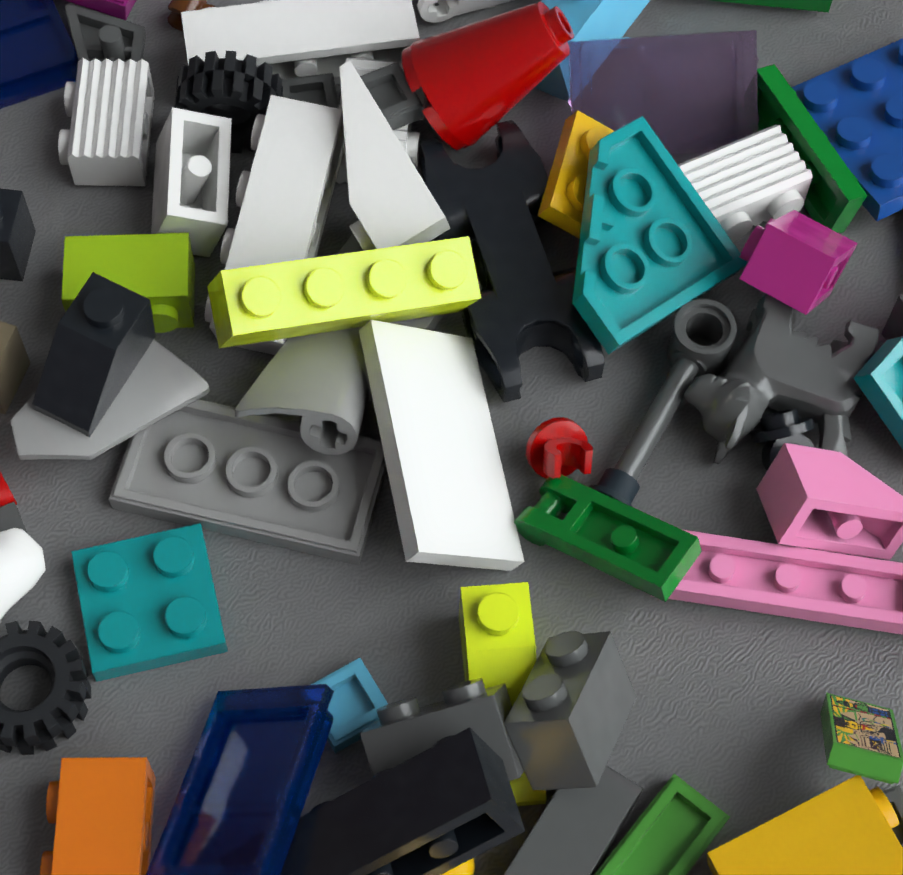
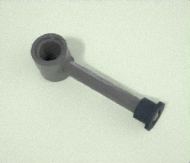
(687, 362)

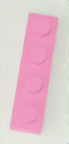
(795, 583)

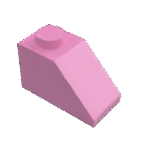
(830, 504)

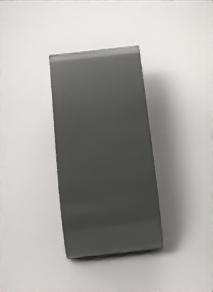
(577, 828)

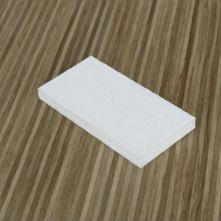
(440, 448)

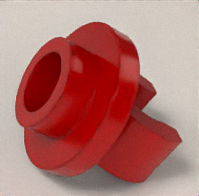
(559, 449)

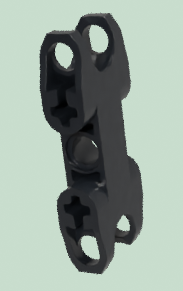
(520, 295)

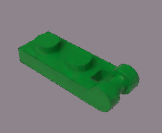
(610, 536)

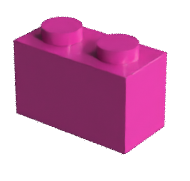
(795, 260)

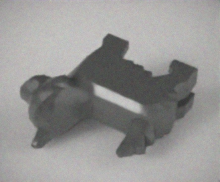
(782, 373)

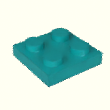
(148, 602)

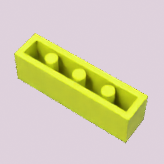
(342, 291)

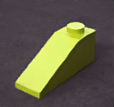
(500, 649)

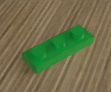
(834, 190)

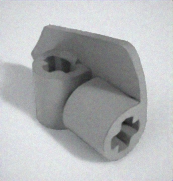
(321, 381)
(152, 392)

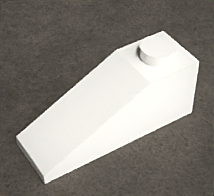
(382, 180)

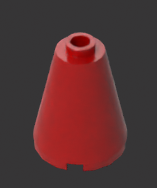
(485, 68)

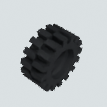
(228, 90)
(66, 694)

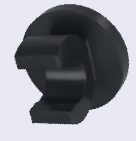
(779, 429)

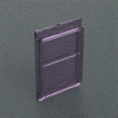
(687, 86)

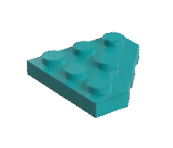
(643, 238)

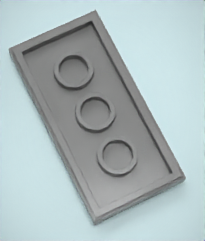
(252, 481)

